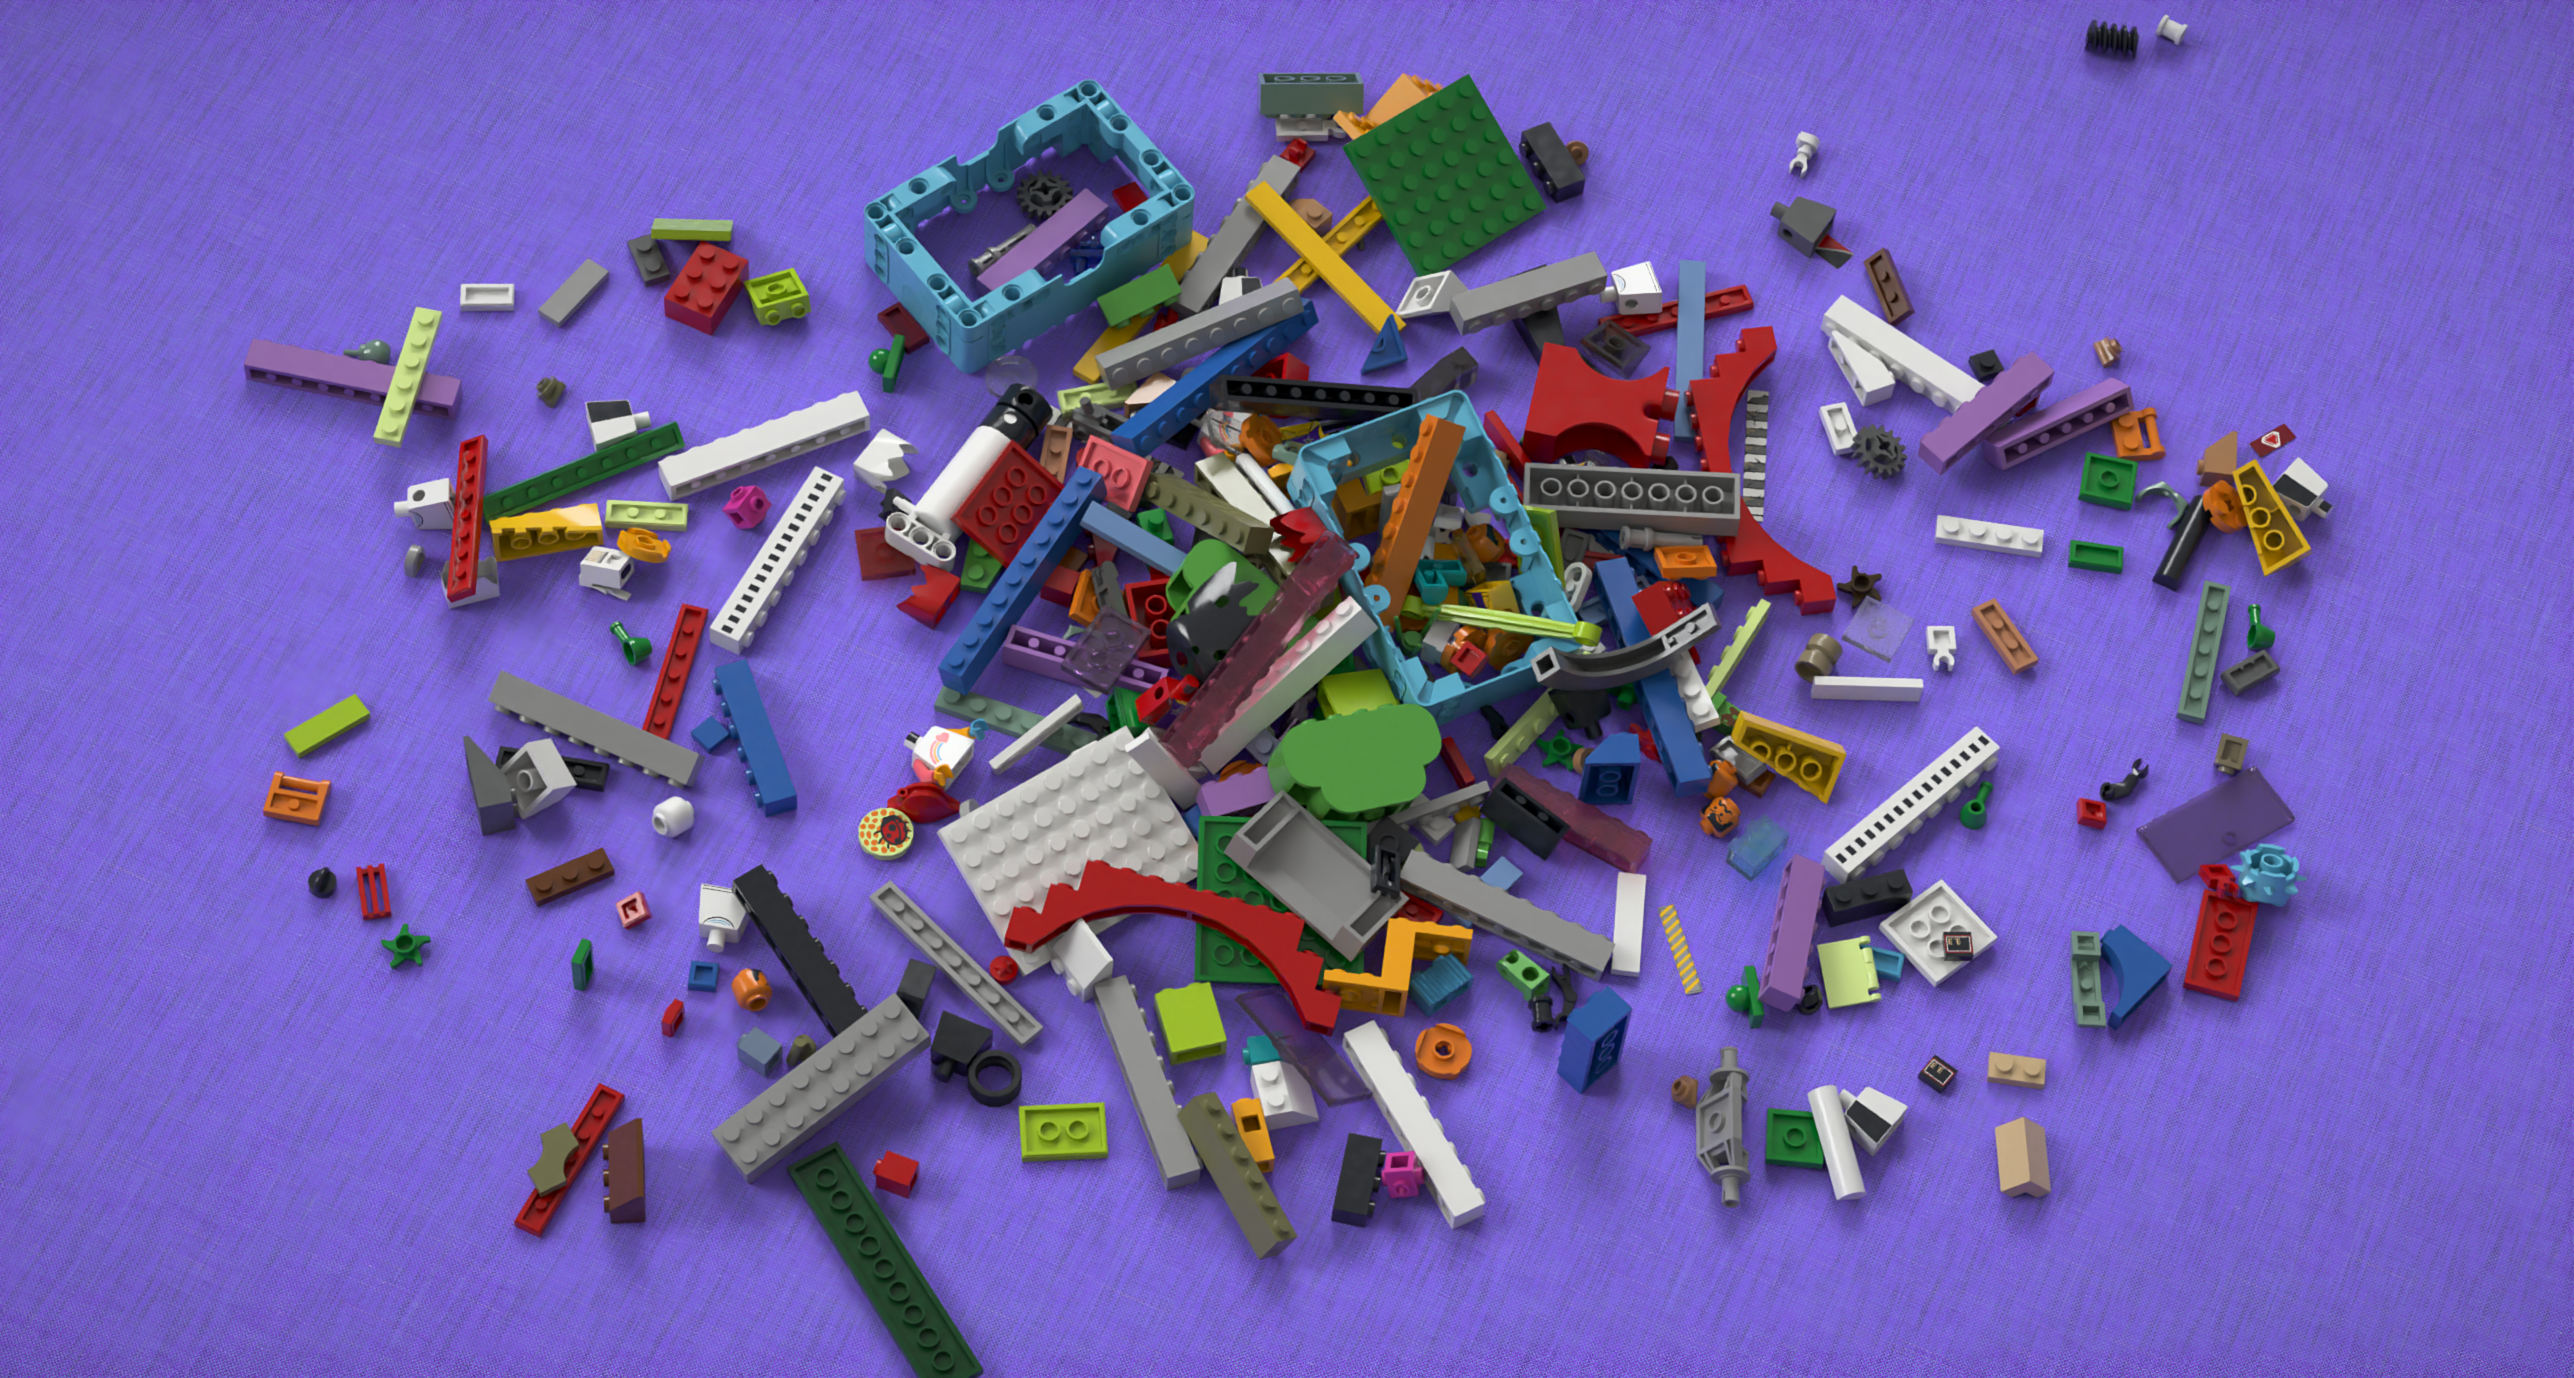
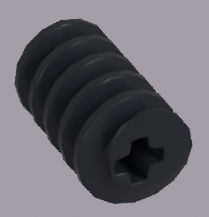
(2112, 38)

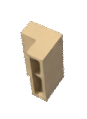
(2022, 1158)

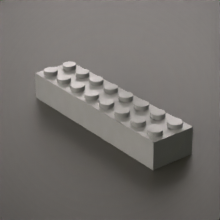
(1635, 498)
(821, 1088)

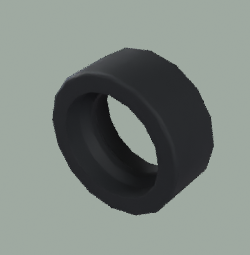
(1000, 1059)

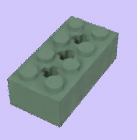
(1309, 94)

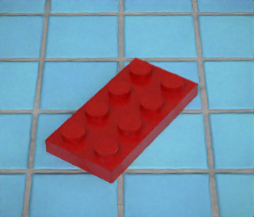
(2220, 945)

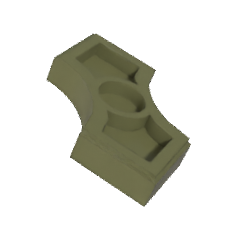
(558, 1147)

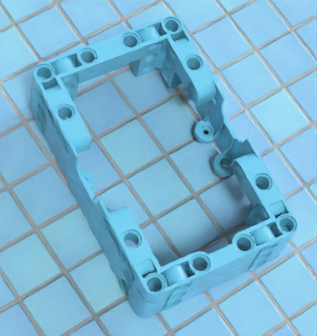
(1027, 304)
(1370, 447)

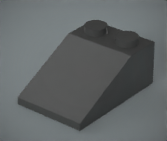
(493, 797)

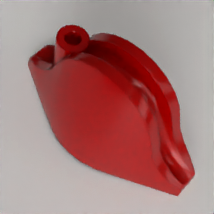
(924, 802)

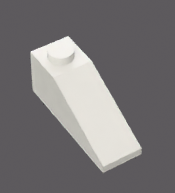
(1863, 371)

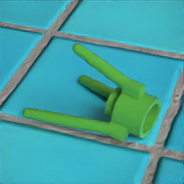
(1411, 640)

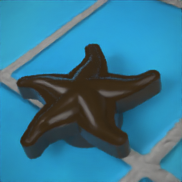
(1860, 586)

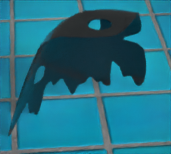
(1209, 625)

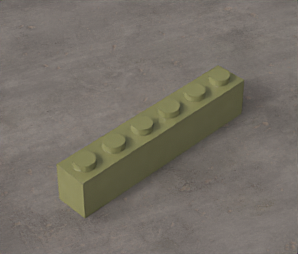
(1209, 513)
(1237, 1175)

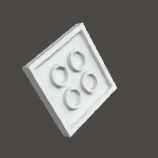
(1920, 926)

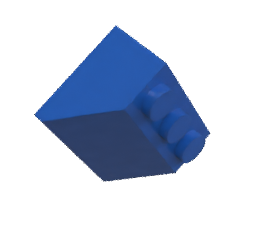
(1611, 771)

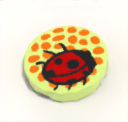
(886, 833)

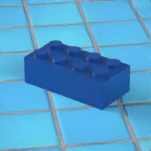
(1594, 1039)

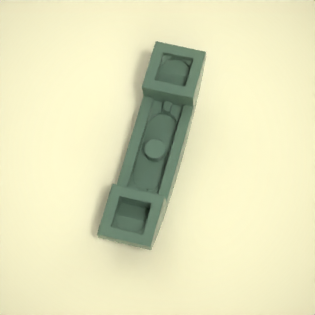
(2085, 980)

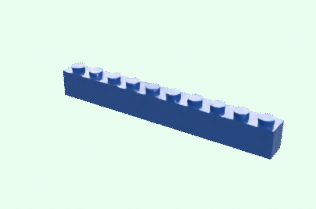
(1191, 394)
(1021, 582)
(1657, 693)

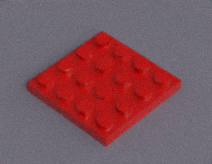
(1007, 503)

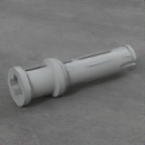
(993, 254)
(1649, 539)

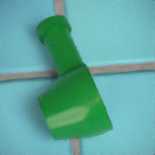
(2258, 634)
(634, 648)
(1972, 819)

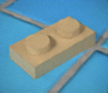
(2016, 1070)

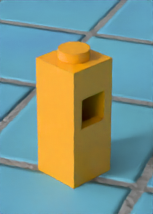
(1251, 1126)

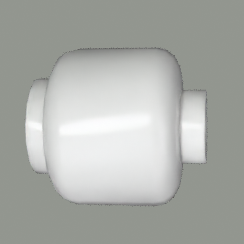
(673, 817)

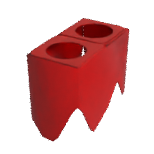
(1301, 530)
(932, 599)

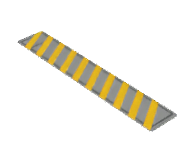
(1680, 949)

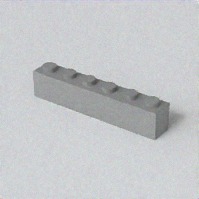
(1528, 293)

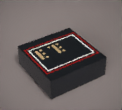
(1957, 946)
(1937, 1074)

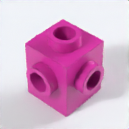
(747, 506)
(1402, 1174)

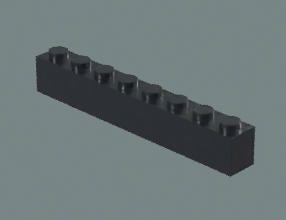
(1307, 398)
(798, 950)

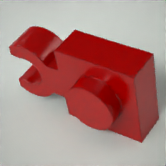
(2219, 878)

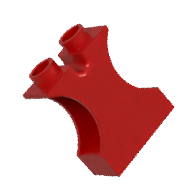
(1587, 411)

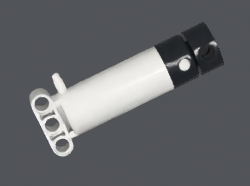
(1016, 416)

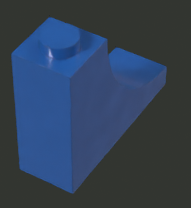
(2136, 968)

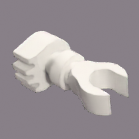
(1807, 145)

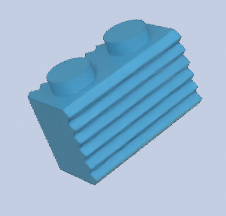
(1439, 984)

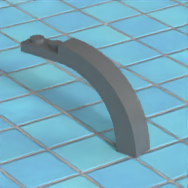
(1629, 664)

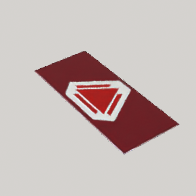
(2272, 440)

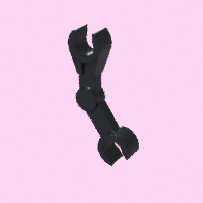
(1564, 984)

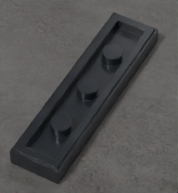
(586, 773)

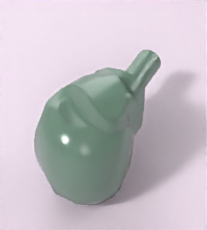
(373, 350)

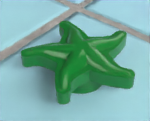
(1558, 751)
(405, 947)

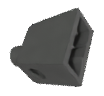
(1804, 223)

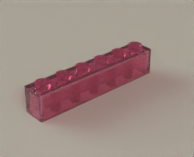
(1590, 828)

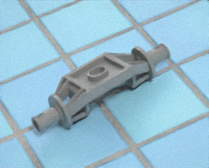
(1721, 1127)

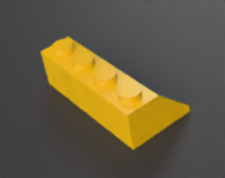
(2272, 527)
(546, 532)
(1792, 753)

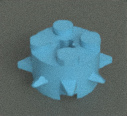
(2268, 875)

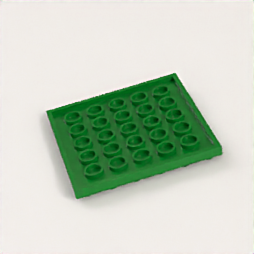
(1444, 177)
(1223, 959)

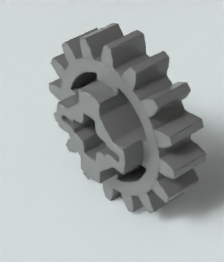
(1043, 195)
(1878, 452)

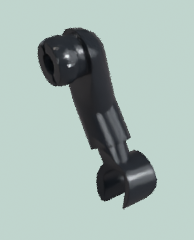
(1092, 720)
(1496, 722)
(2123, 789)

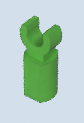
(1484, 842)

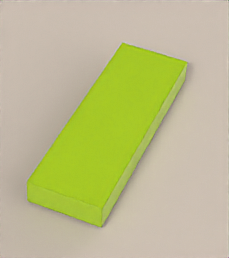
(327, 725)

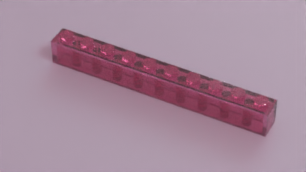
(1258, 648)

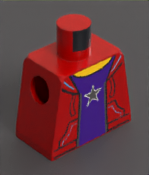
(1165, 700)

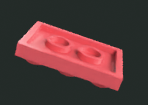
(1122, 471)

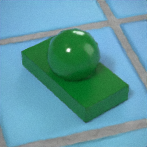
(888, 362)
(1745, 996)

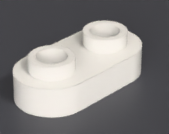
(1575, 588)

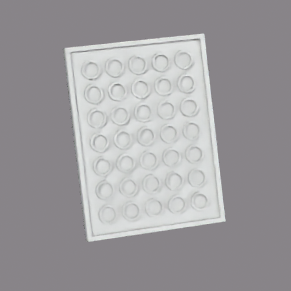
(1050, 826)

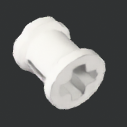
(2171, 30)

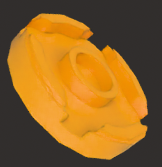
(643, 545)

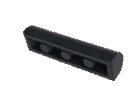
(2183, 545)

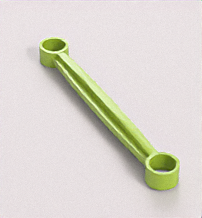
(1580, 632)

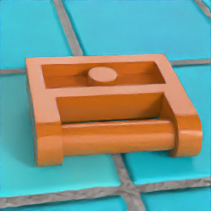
(2128, 437)
(296, 805)

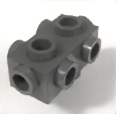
(1094, 420)

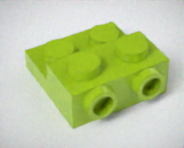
(778, 297)

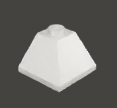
(1430, 295)

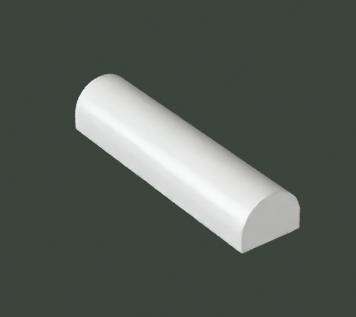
(1263, 484)
(1836, 1143)

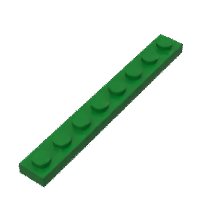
(582, 472)

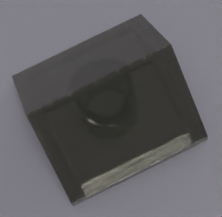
(1615, 348)

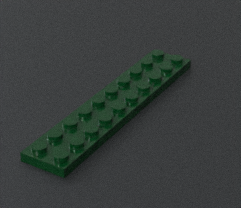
(882, 1266)

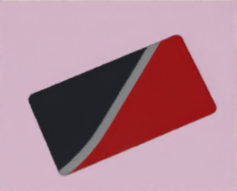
(1833, 252)

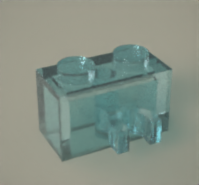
(1756, 847)

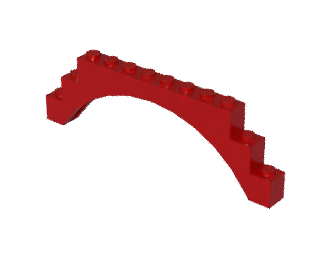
(1752, 550)
(1117, 892)

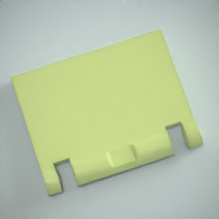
(1848, 972)

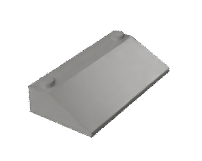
(1313, 874)

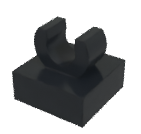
(888, 506)

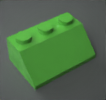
(1139, 297)

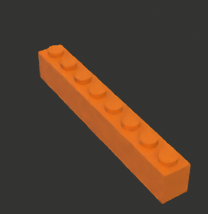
(1414, 511)

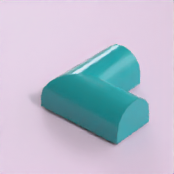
(1435, 576)

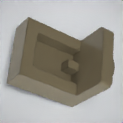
(2230, 754)

